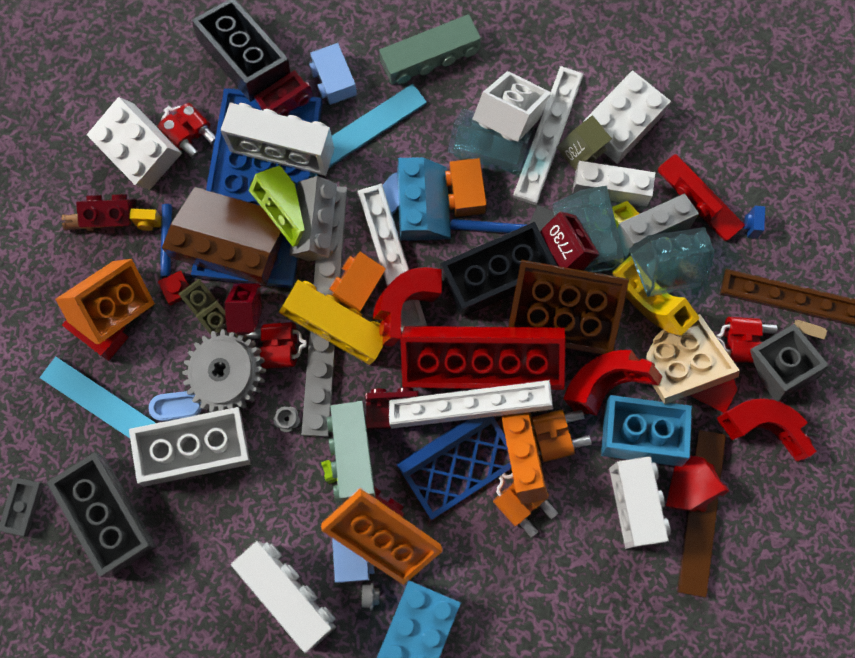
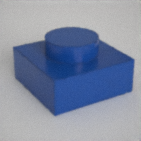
(755, 222)

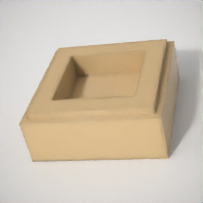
(811, 329)

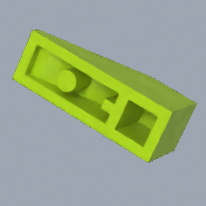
(279, 199)

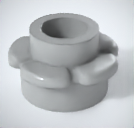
(279, 419)
(370, 596)

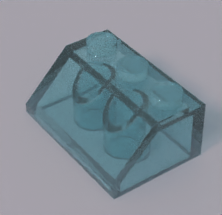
(474, 141)
(596, 216)
(673, 261)

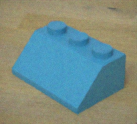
(422, 200)

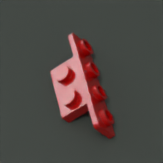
(704, 200)

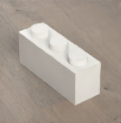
(621, 182)

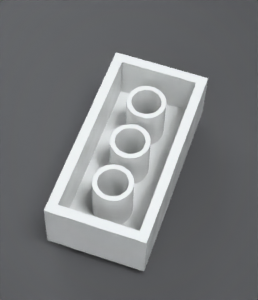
(278, 138)
(189, 447)
(283, 595)

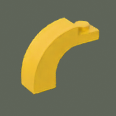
(663, 310)

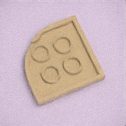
(690, 362)

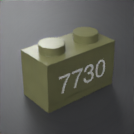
(584, 143)

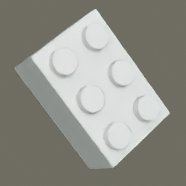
(511, 106)
(629, 114)
(134, 143)
(639, 502)

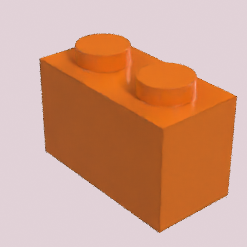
(467, 187)
(357, 281)

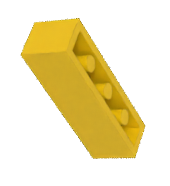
(333, 321)

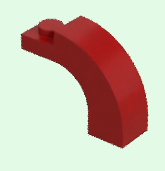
(414, 284)
(603, 374)
(773, 416)

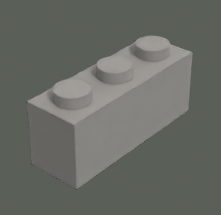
(317, 206)
(670, 216)

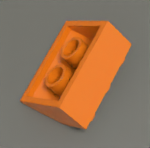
(106, 300)

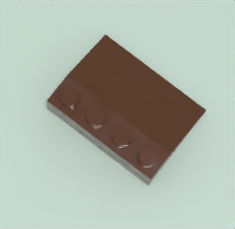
(224, 236)
(572, 299)

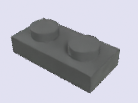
(20, 507)

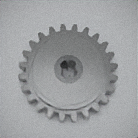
(208, 366)

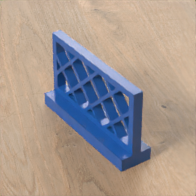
(443, 444)

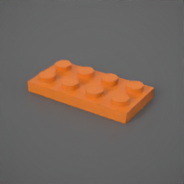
(381, 536)

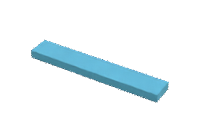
(375, 123)
(93, 397)

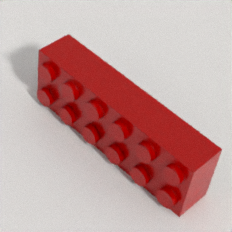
(482, 356)

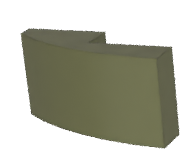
(204, 306)

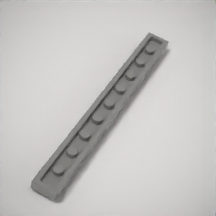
(320, 351)

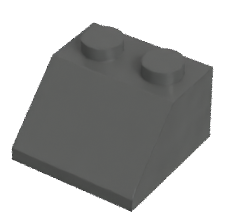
(787, 363)

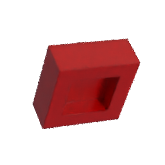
(172, 286)

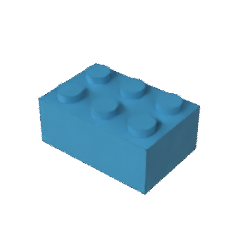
(646, 429)
(419, 624)

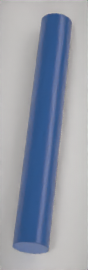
(484, 226)
(165, 267)

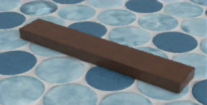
(788, 297)
(701, 525)

